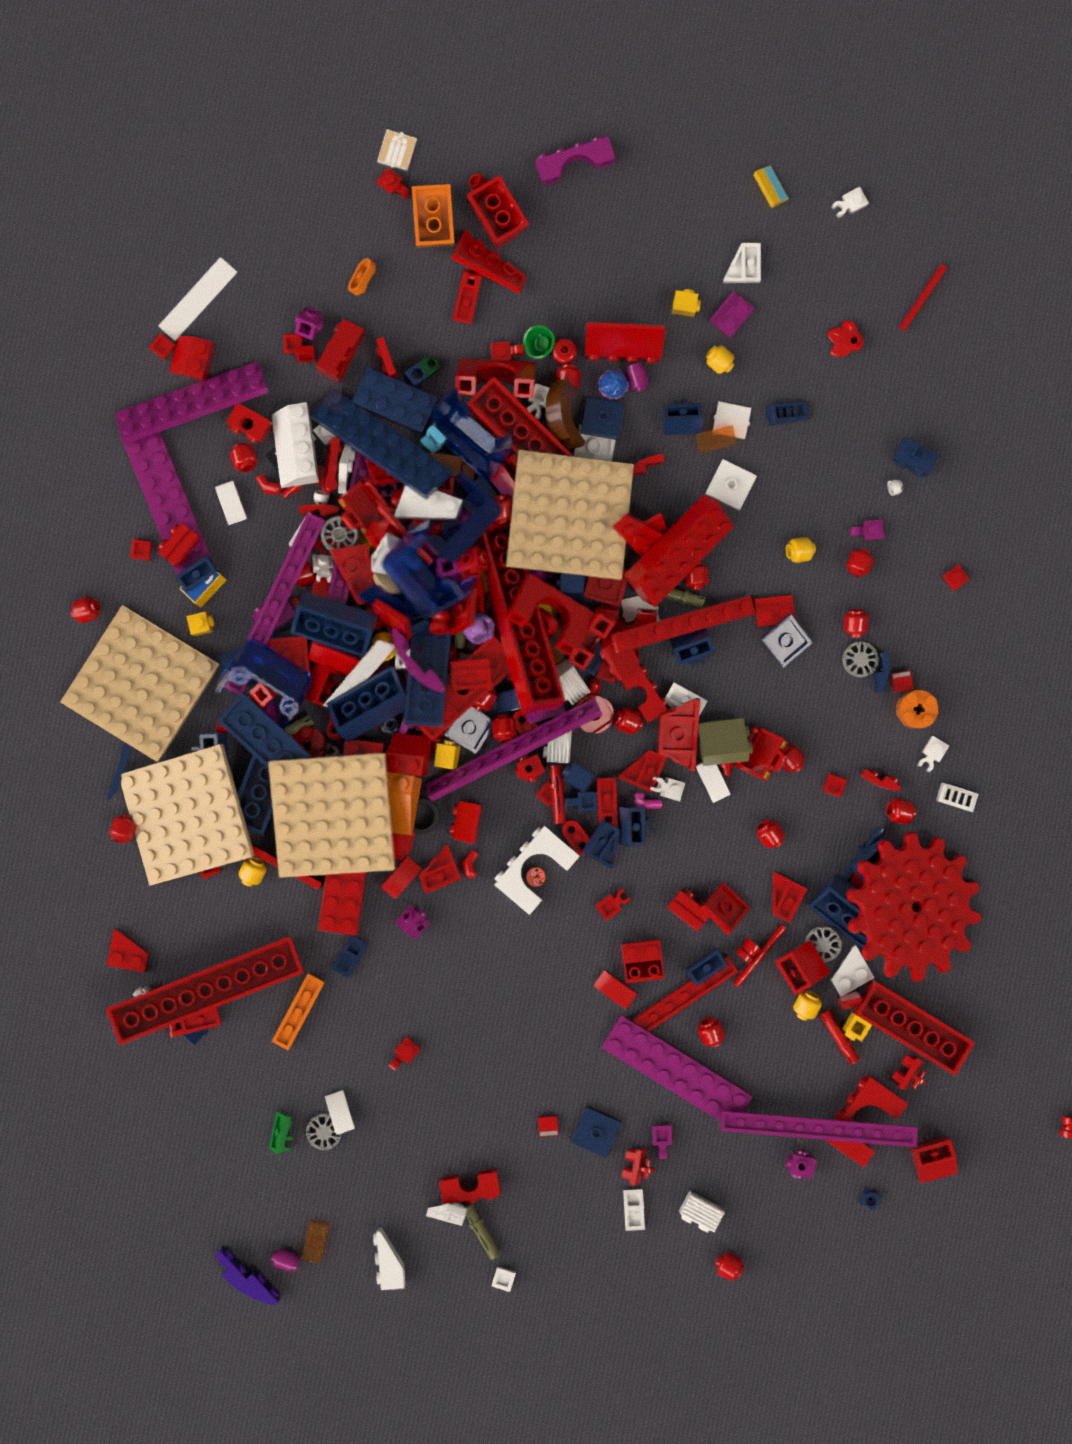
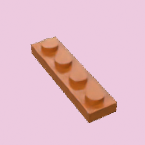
(298, 1011)

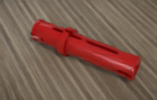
(559, 814)
(843, 1043)

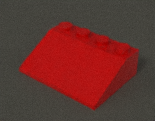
(624, 342)

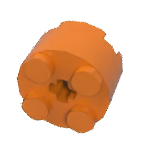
(926, 703)

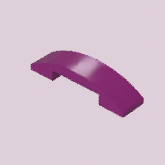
(428, 679)

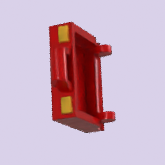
(361, 505)
(766, 754)

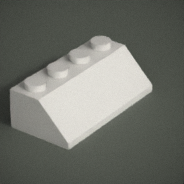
(295, 445)

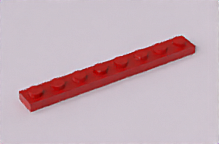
(682, 624)

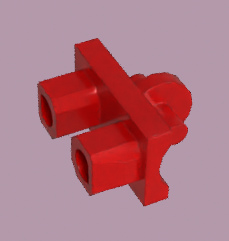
(904, 1080)
(634, 1174)

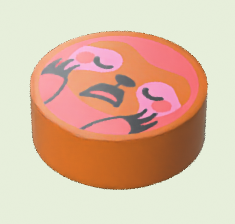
(535, 877)

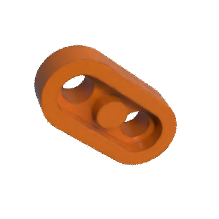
(362, 276)

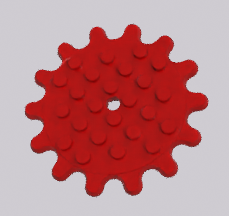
(887, 902)

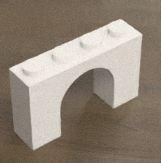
(511, 882)

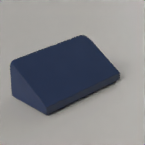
(196, 573)
(706, 967)

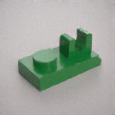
(279, 1133)

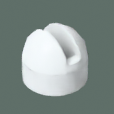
(895, 487)
(320, 496)

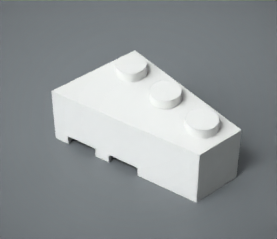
(436, 507)

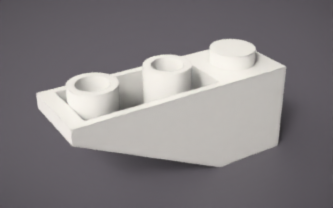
(390, 1264)

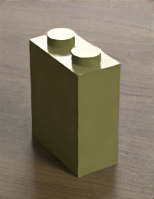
(724, 741)

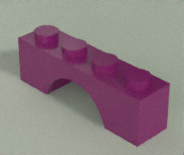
(597, 153)

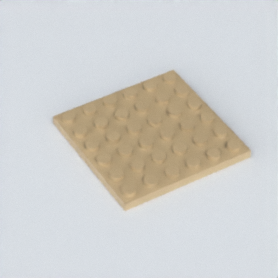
(568, 514)
(140, 683)
(186, 815)
(332, 815)

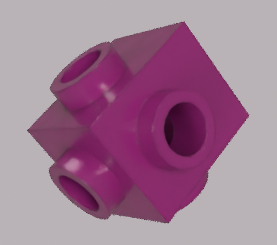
(309, 323)
(446, 569)
(413, 922)
(807, 1167)

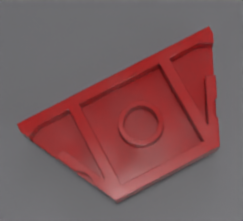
(680, 733)

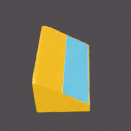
(770, 186)

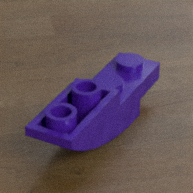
(250, 1284)

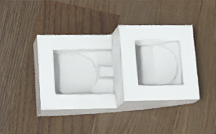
(230, 502)
(713, 781)
(339, 1112)
(634, 1210)

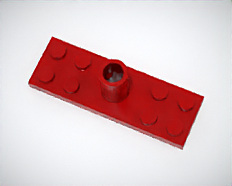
(458, 704)

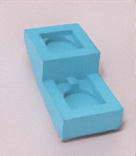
(432, 441)

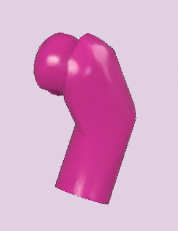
(648, 804)

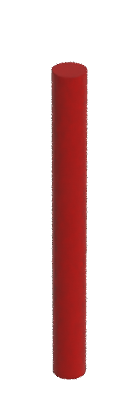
(923, 297)
(402, 531)
(758, 957)

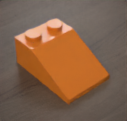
(433, 215)
(403, 798)

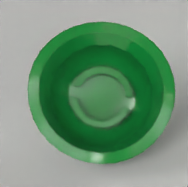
(538, 341)

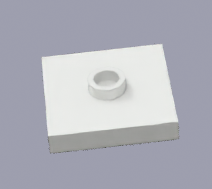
(730, 484)

